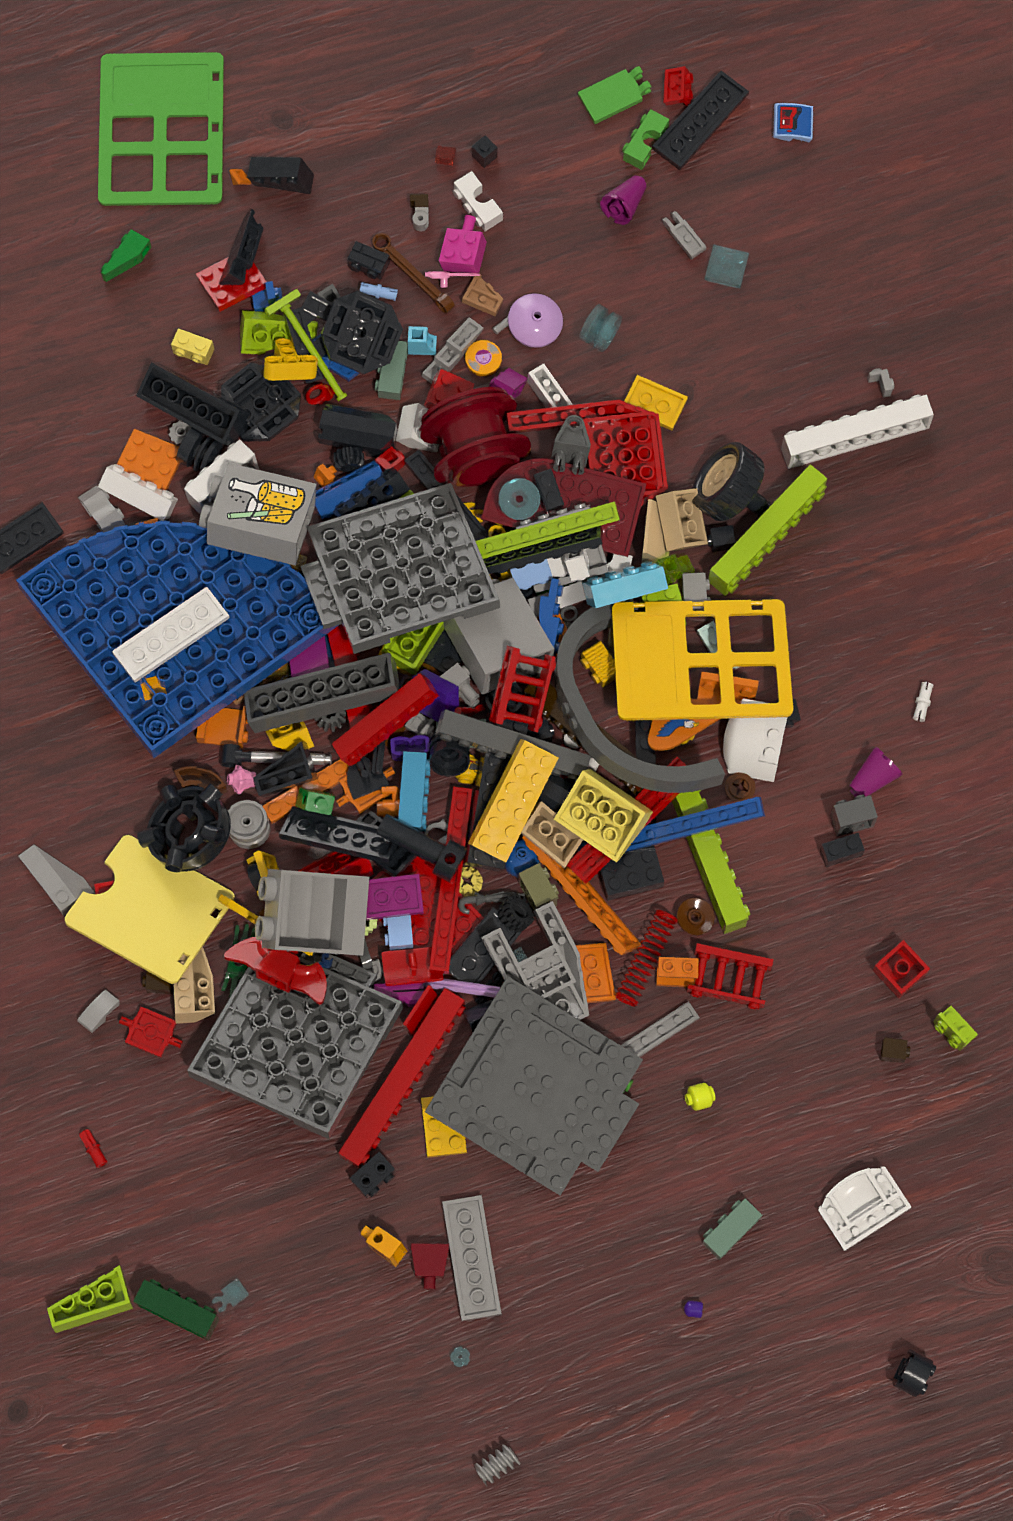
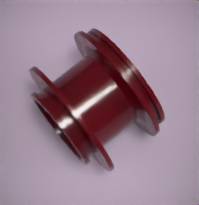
(473, 436)

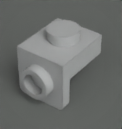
(882, 376)
(420, 725)

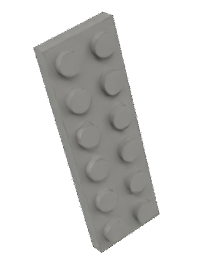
(471, 1258)

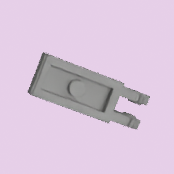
(684, 235)

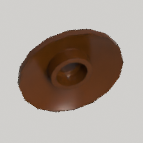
(699, 909)

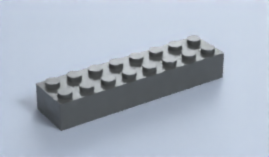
(321, 693)

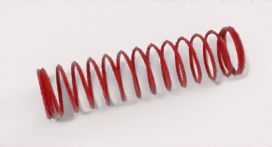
(660, 914)

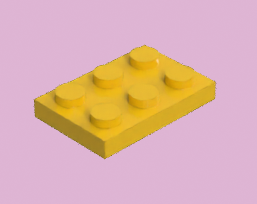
(657, 399)
(440, 1138)

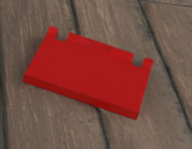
(420, 1010)

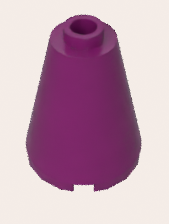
(624, 200)
(874, 774)

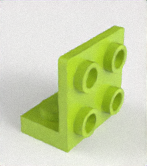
(954, 1028)

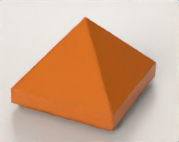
(239, 177)

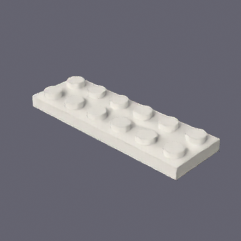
(170, 634)

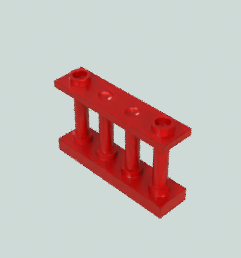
(504, 693)
(742, 961)

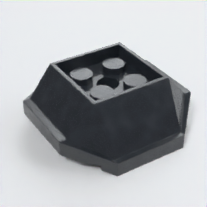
(379, 328)
(280, 399)

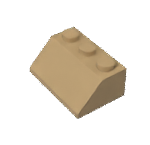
(654, 543)
(550, 835)

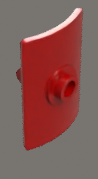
(408, 967)

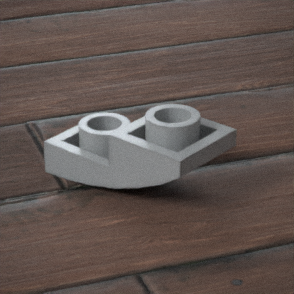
(97, 1011)

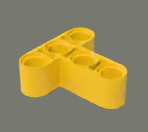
(289, 365)

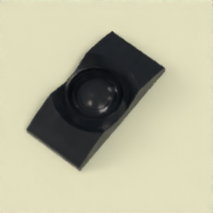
(401, 857)

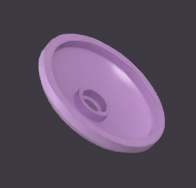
(535, 331)

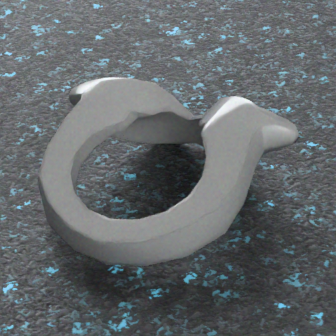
(441, 825)

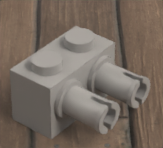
(460, 677)

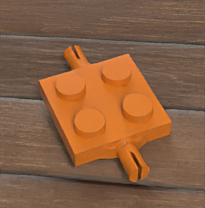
(366, 801)

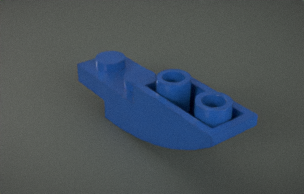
(547, 610)

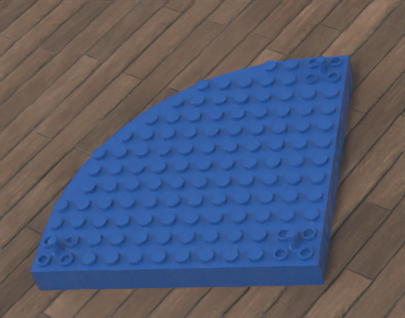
(136, 574)

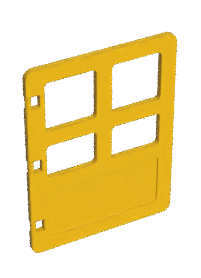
(655, 660)

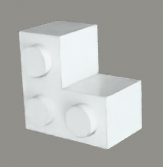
(575, 564)

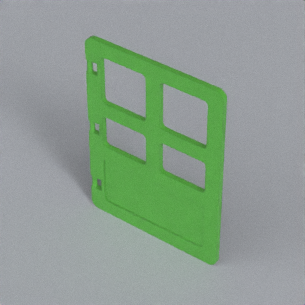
(160, 89)

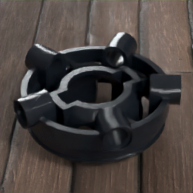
(166, 829)

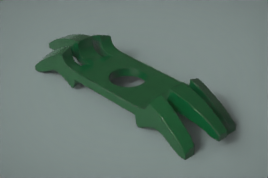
(233, 971)

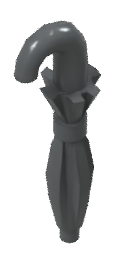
(479, 899)

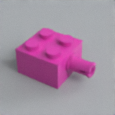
(463, 248)

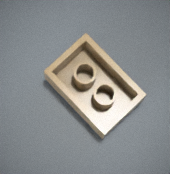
(681, 520)

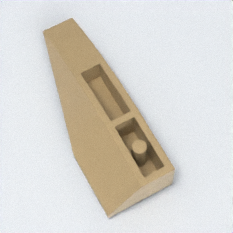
(194, 991)

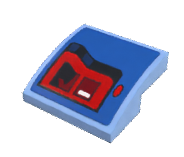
(793, 122)

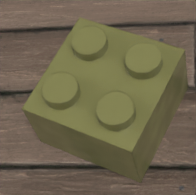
(537, 886)

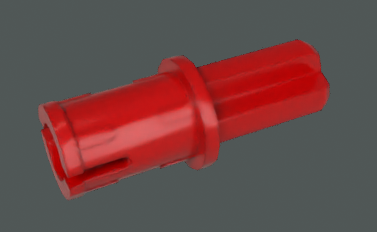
(93, 1148)

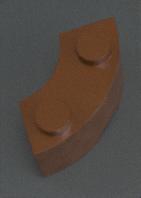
(199, 777)

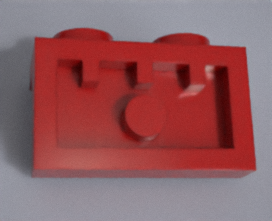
(678, 86)

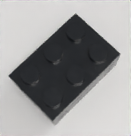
(632, 874)

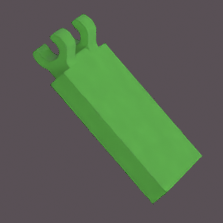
(614, 94)

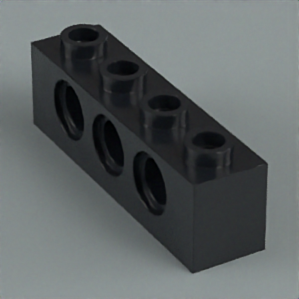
(396, 488)

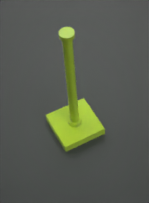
(284, 305)

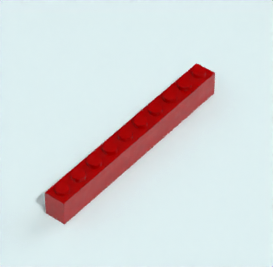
(401, 1078)

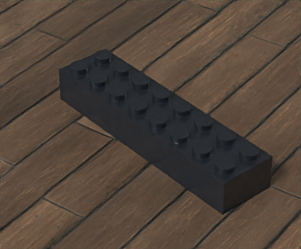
(488, 776)

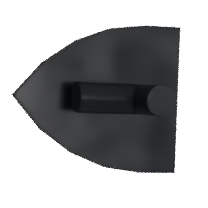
(362, 781)

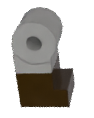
(421, 215)

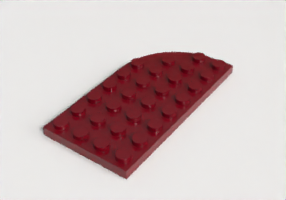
(591, 488)

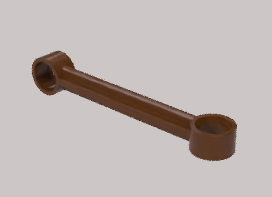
(442, 300)

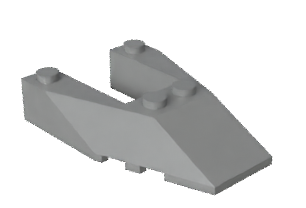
(549, 973)

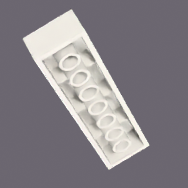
(857, 431)

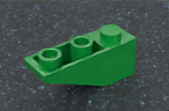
(130, 253)

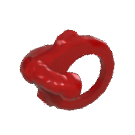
(326, 394)

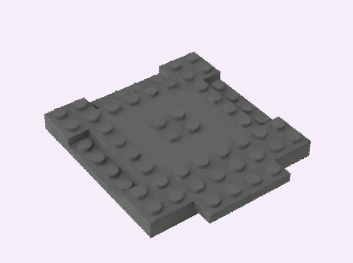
(397, 568)
(293, 1051)
(538, 1088)

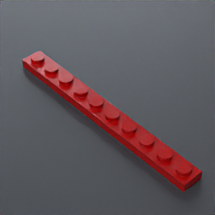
(450, 890)

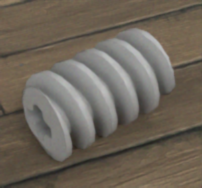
(496, 1464)

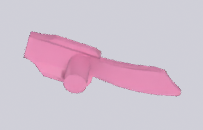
(444, 275)

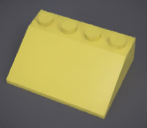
(602, 814)

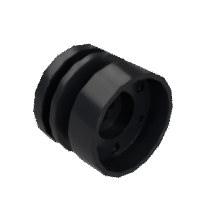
(198, 450)
(447, 757)

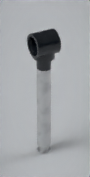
(234, 755)

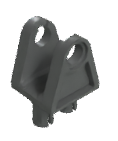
(571, 446)

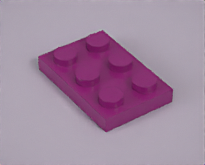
(394, 897)

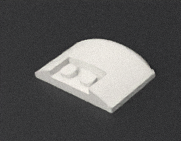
(753, 745)
(862, 1205)

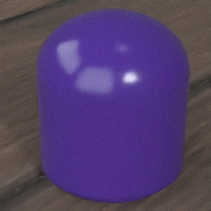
(693, 1309)

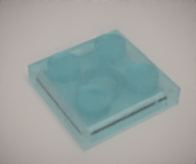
(726, 266)

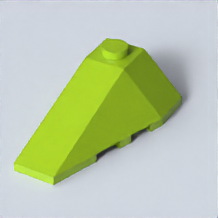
(260, 331)

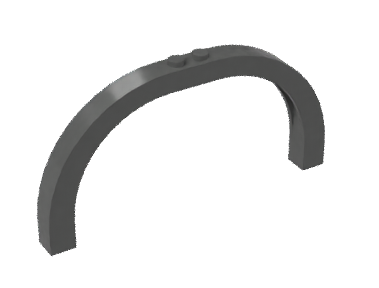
(634, 771)

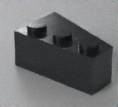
(281, 173)
(287, 772)

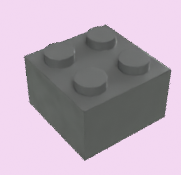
(853, 815)

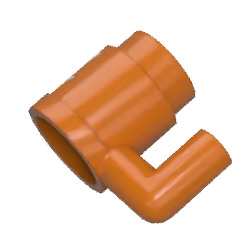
(389, 806)

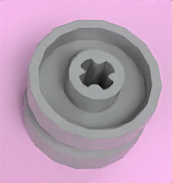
(248, 824)

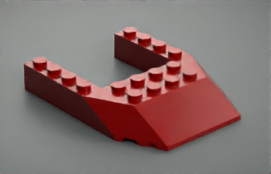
(621, 436)

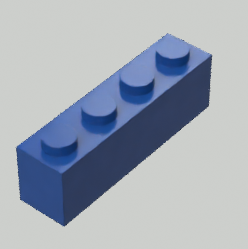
(342, 489)

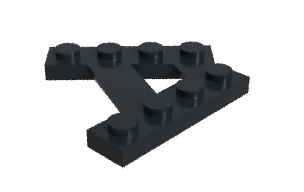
(312, 307)

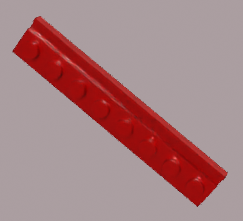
(591, 860)

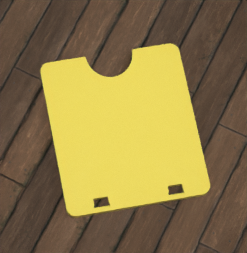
(150, 911)

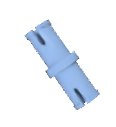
(378, 291)

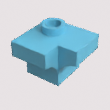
(421, 342)

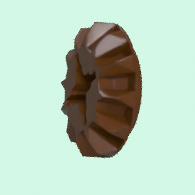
(735, 780)

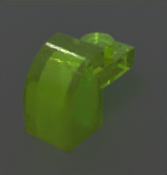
(675, 567)

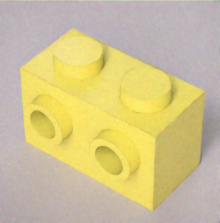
(192, 347)

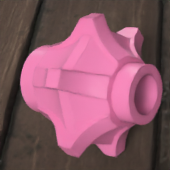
(241, 779)

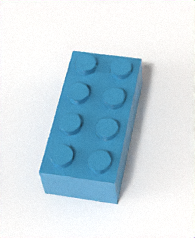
(413, 790)

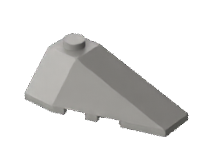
(55, 878)

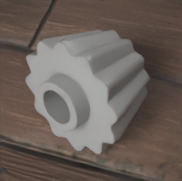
(176, 429)

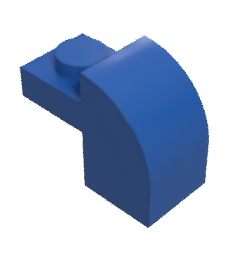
(266, 297)

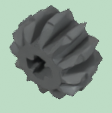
(334, 721)

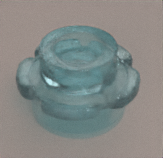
(465, 1357)

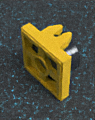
(259, 867)

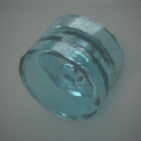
(600, 327)
(508, 495)

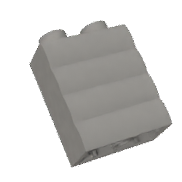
(313, 912)

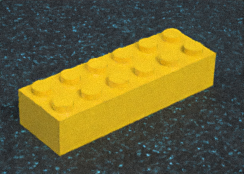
(513, 800)

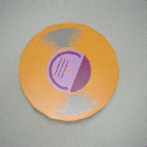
(483, 358)

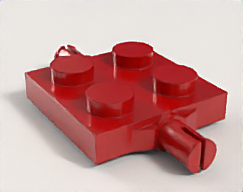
(150, 1032)

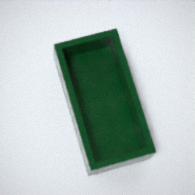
(176, 1310)

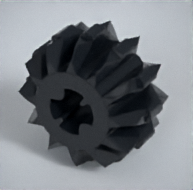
(348, 459)

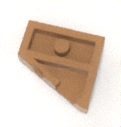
(482, 296)

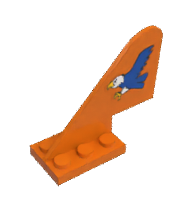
(671, 733)

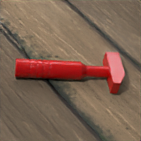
(470, 711)

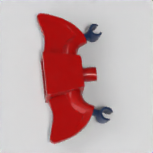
(282, 968)

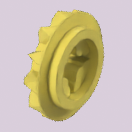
(468, 890)

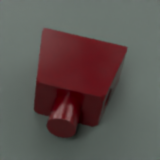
(430, 1262)

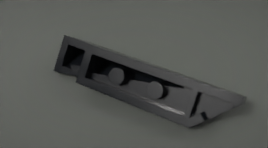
(243, 251)

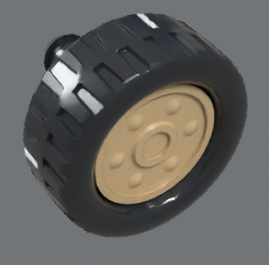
(730, 483)

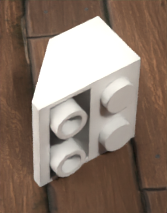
(409, 428)

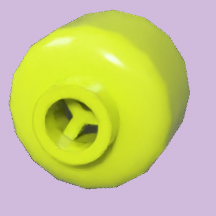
(700, 1096)

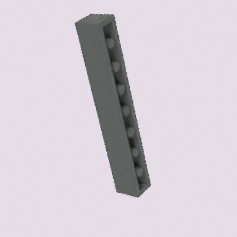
(503, 742)

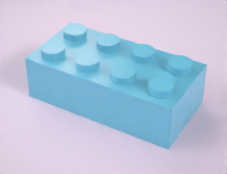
(625, 585)

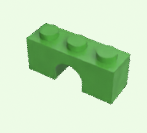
(651, 126)

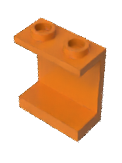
(224, 728)
(676, 971)

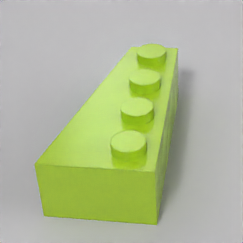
(92, 1302)

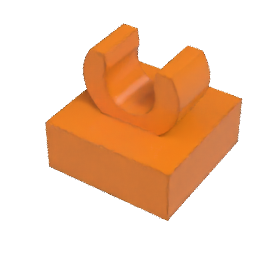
(324, 475)

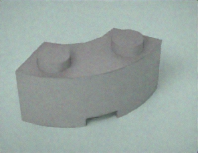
(98, 506)

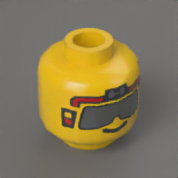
(471, 773)

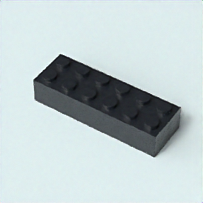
(192, 404)

